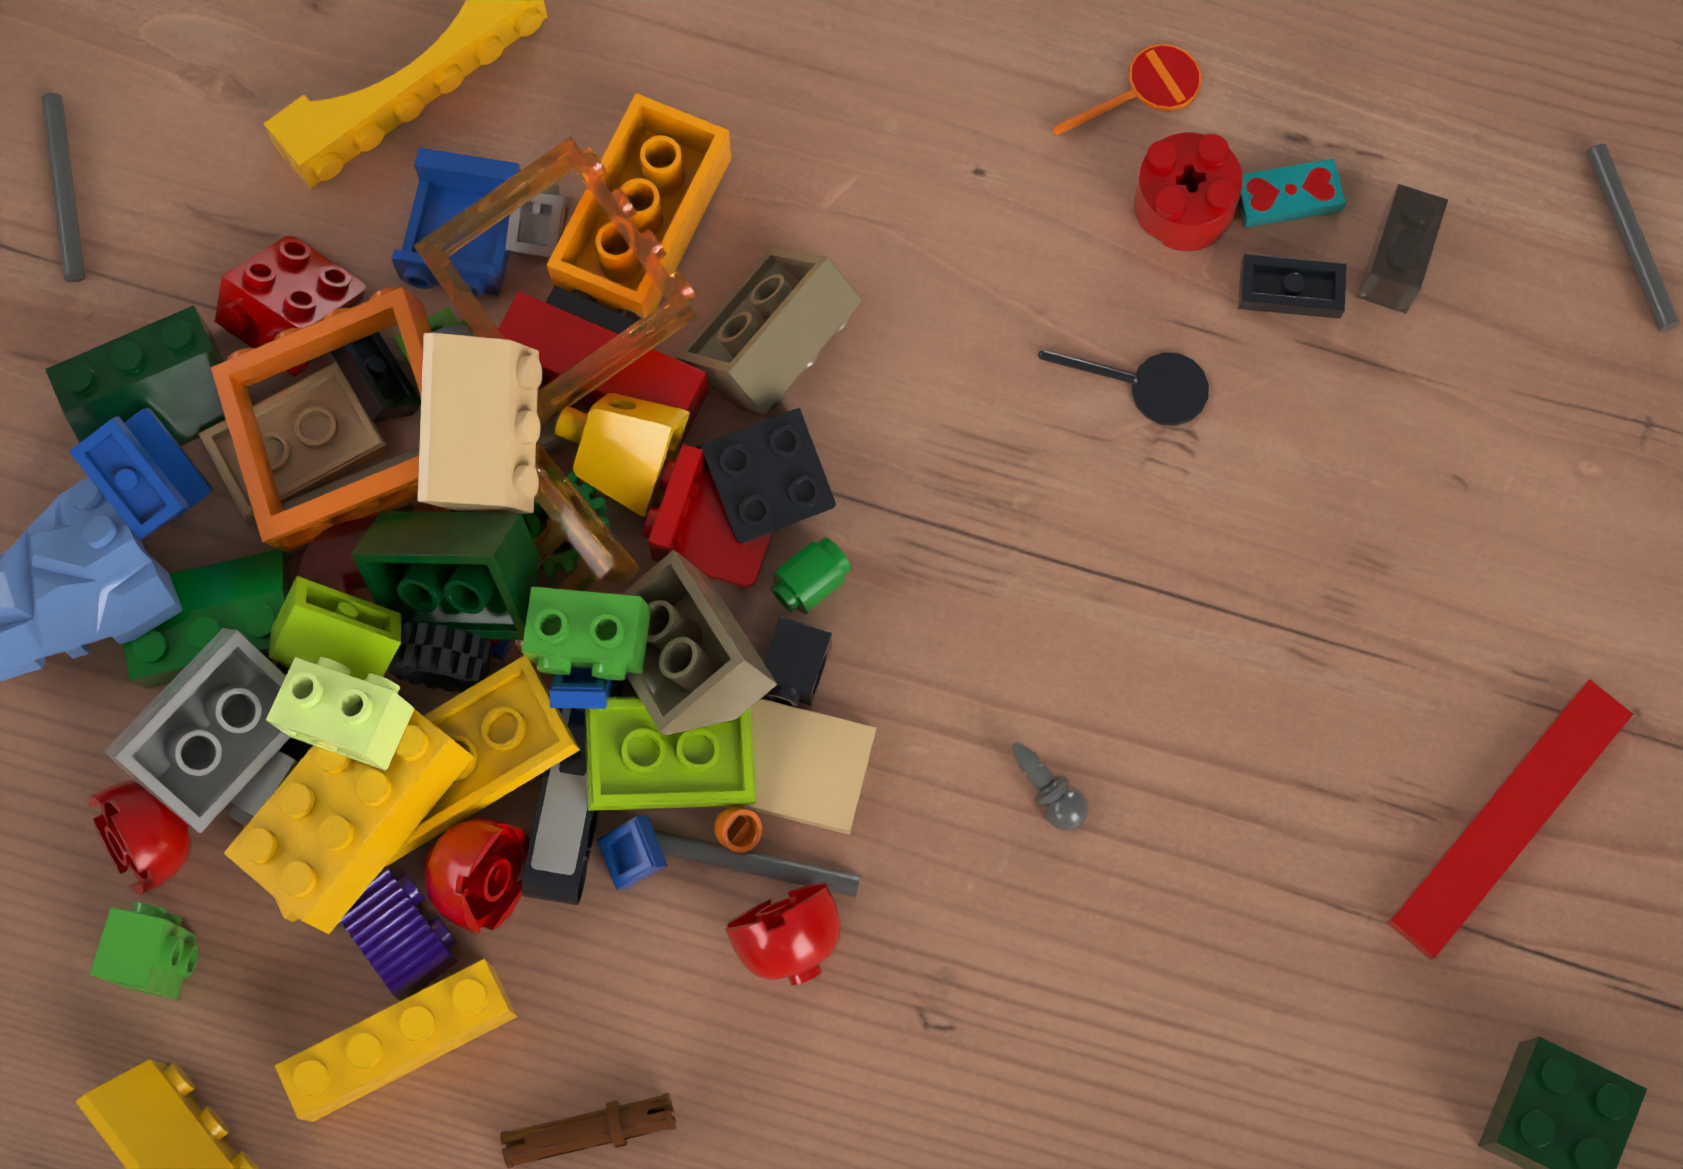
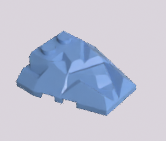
(77, 582)

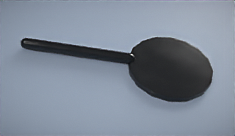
(1164, 388)

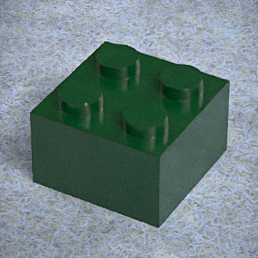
(1561, 1111)

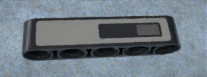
(562, 823)

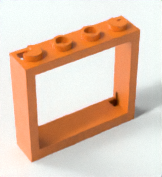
(291, 348)

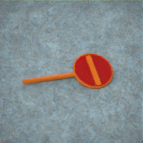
(1158, 76)

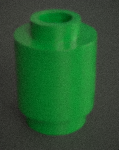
(810, 576)

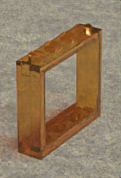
(512, 195)

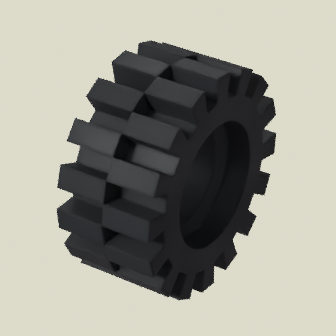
(441, 657)

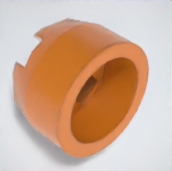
(743, 833)

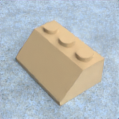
(478, 424)

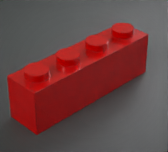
(568, 339)

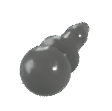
(1064, 805)

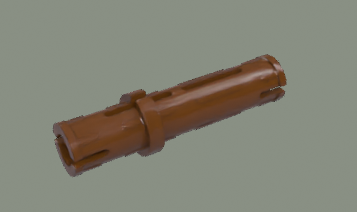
(588, 1130)

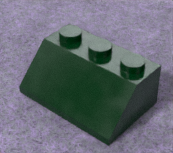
(152, 368)
(452, 569)

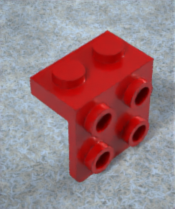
(282, 290)
(697, 526)

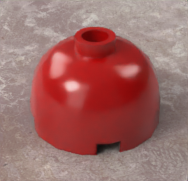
(141, 834)
(475, 872)
(788, 935)

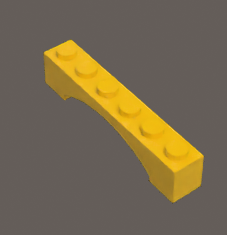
(330, 132)

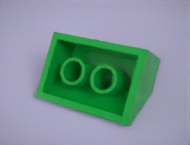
(228, 594)

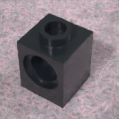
(797, 661)

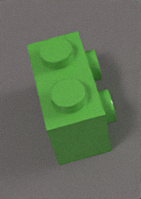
(586, 632)
(145, 951)

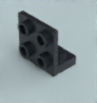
(768, 476)

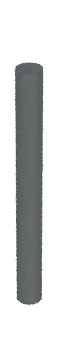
(63, 188)
(1633, 238)
(757, 863)

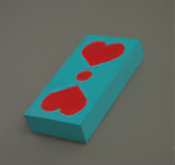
(1290, 193)

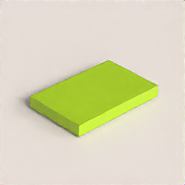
(643, 769)

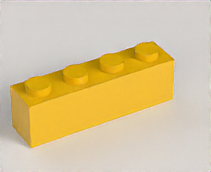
(395, 1041)

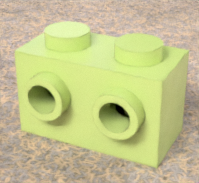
(341, 712)

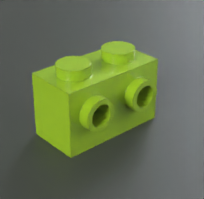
(334, 626)

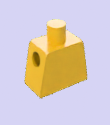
(624, 447)

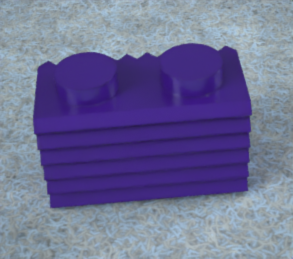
(398, 936)

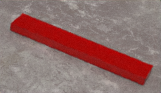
(1509, 819)

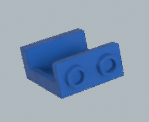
(444, 190)
(141, 471)

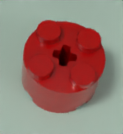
(1188, 190)

